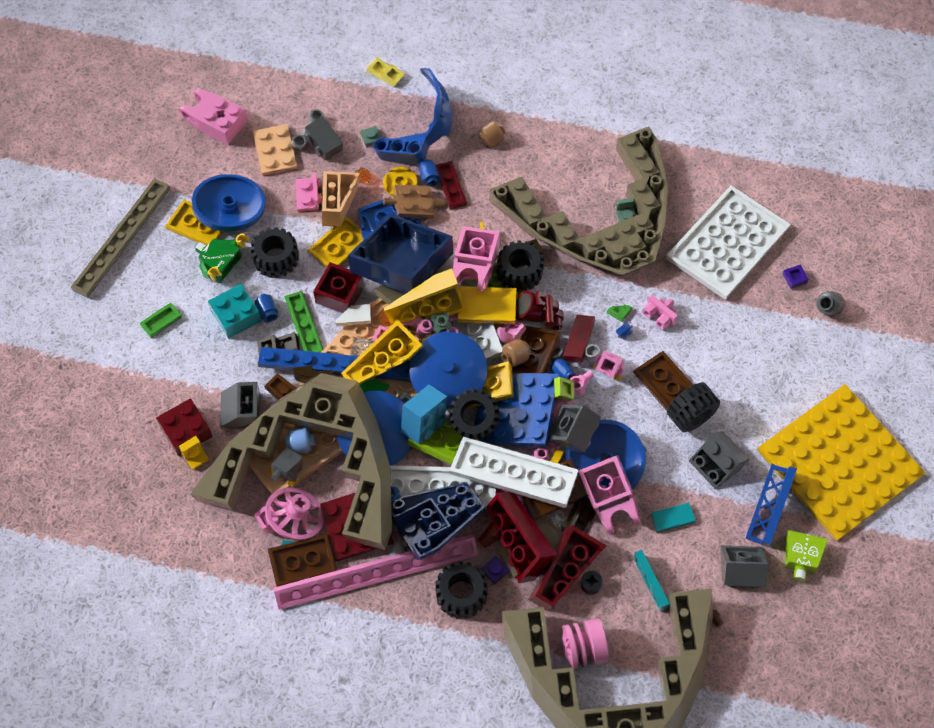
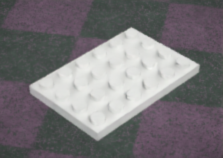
(728, 242)

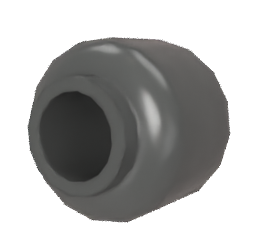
(830, 303)

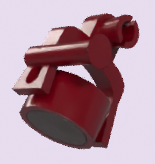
(531, 305)

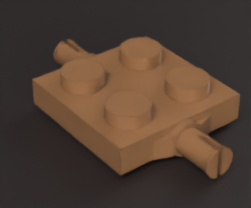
(413, 201)

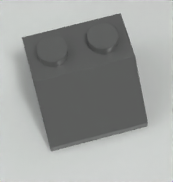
(574, 427)
(744, 566)

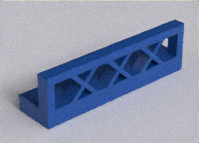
(778, 507)

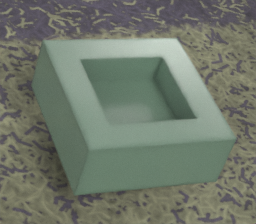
(370, 135)

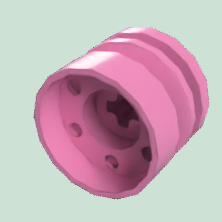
(585, 643)

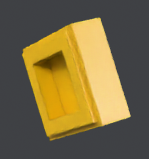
(557, 457)

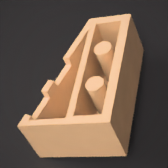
(338, 194)

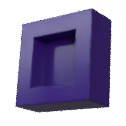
(795, 276)
(495, 569)

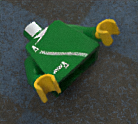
(220, 256)

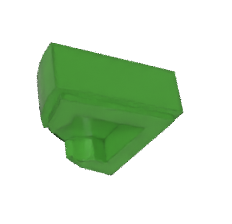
(620, 312)

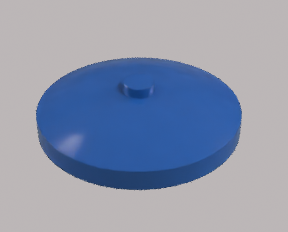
(228, 202)
(449, 364)
(388, 414)
(610, 440)

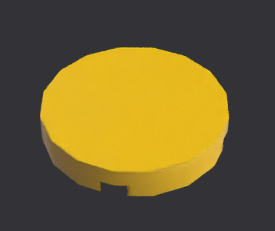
(406, 177)

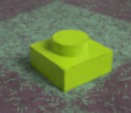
(564, 389)

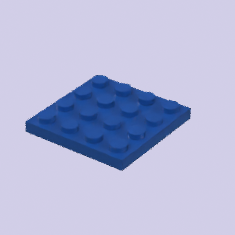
(526, 416)

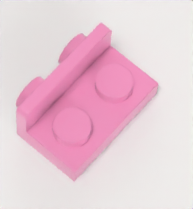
(307, 193)

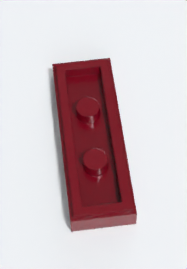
(451, 185)
(579, 338)

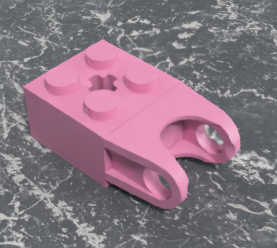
(215, 116)
(476, 256)
(611, 499)

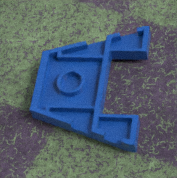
(374, 214)

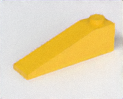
(431, 297)
(388, 351)

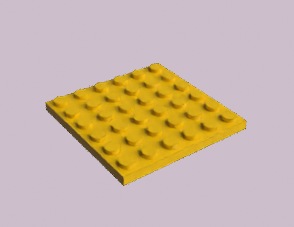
(842, 461)

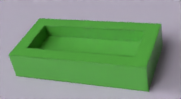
(160, 320)

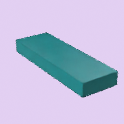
(651, 581)

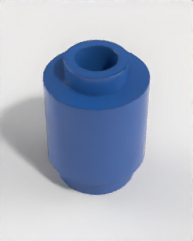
(429, 173)
(266, 308)

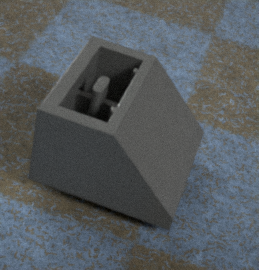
(240, 405)
(718, 459)

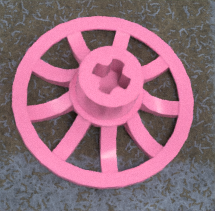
(296, 509)

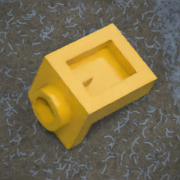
(193, 453)

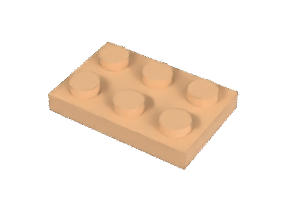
(275, 150)

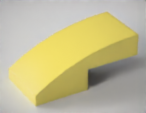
(386, 73)

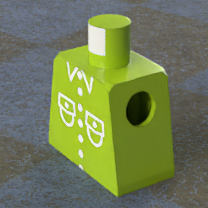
(803, 553)

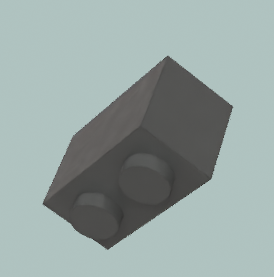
(323, 138)

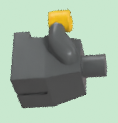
(286, 466)

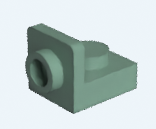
(625, 209)

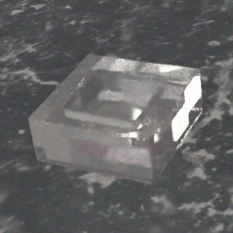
(360, 346)

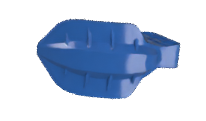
(415, 147)

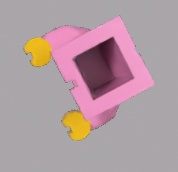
(610, 364)

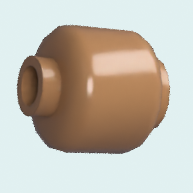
(491, 134)
(515, 352)

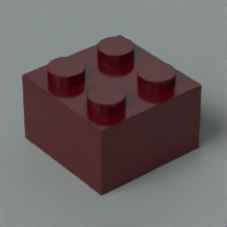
(338, 288)
(183, 424)

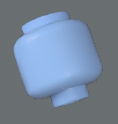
(300, 440)

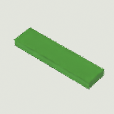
(303, 322)

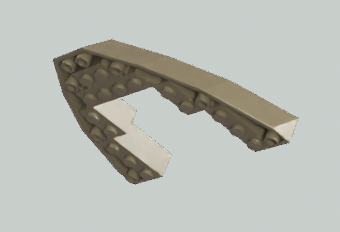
(614, 248)
(327, 406)
(556, 688)

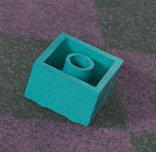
(234, 311)

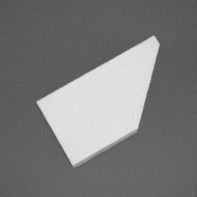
(355, 316)

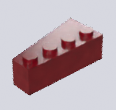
(521, 536)
(574, 554)

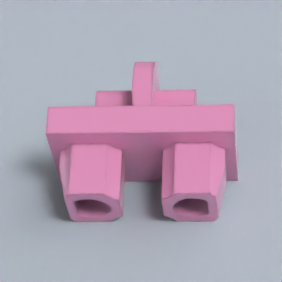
(663, 309)

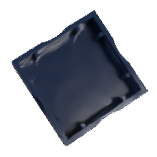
(401, 254)

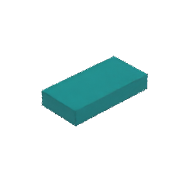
(673, 517)

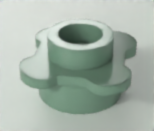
(437, 326)

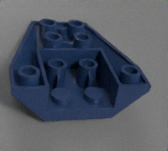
(435, 517)

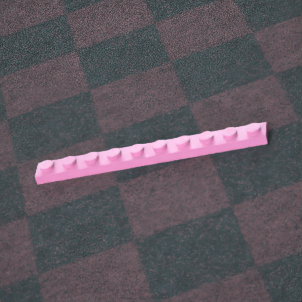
(371, 573)

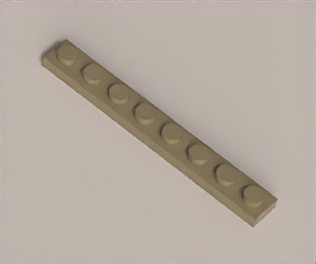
(120, 238)

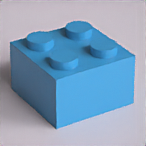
(423, 414)

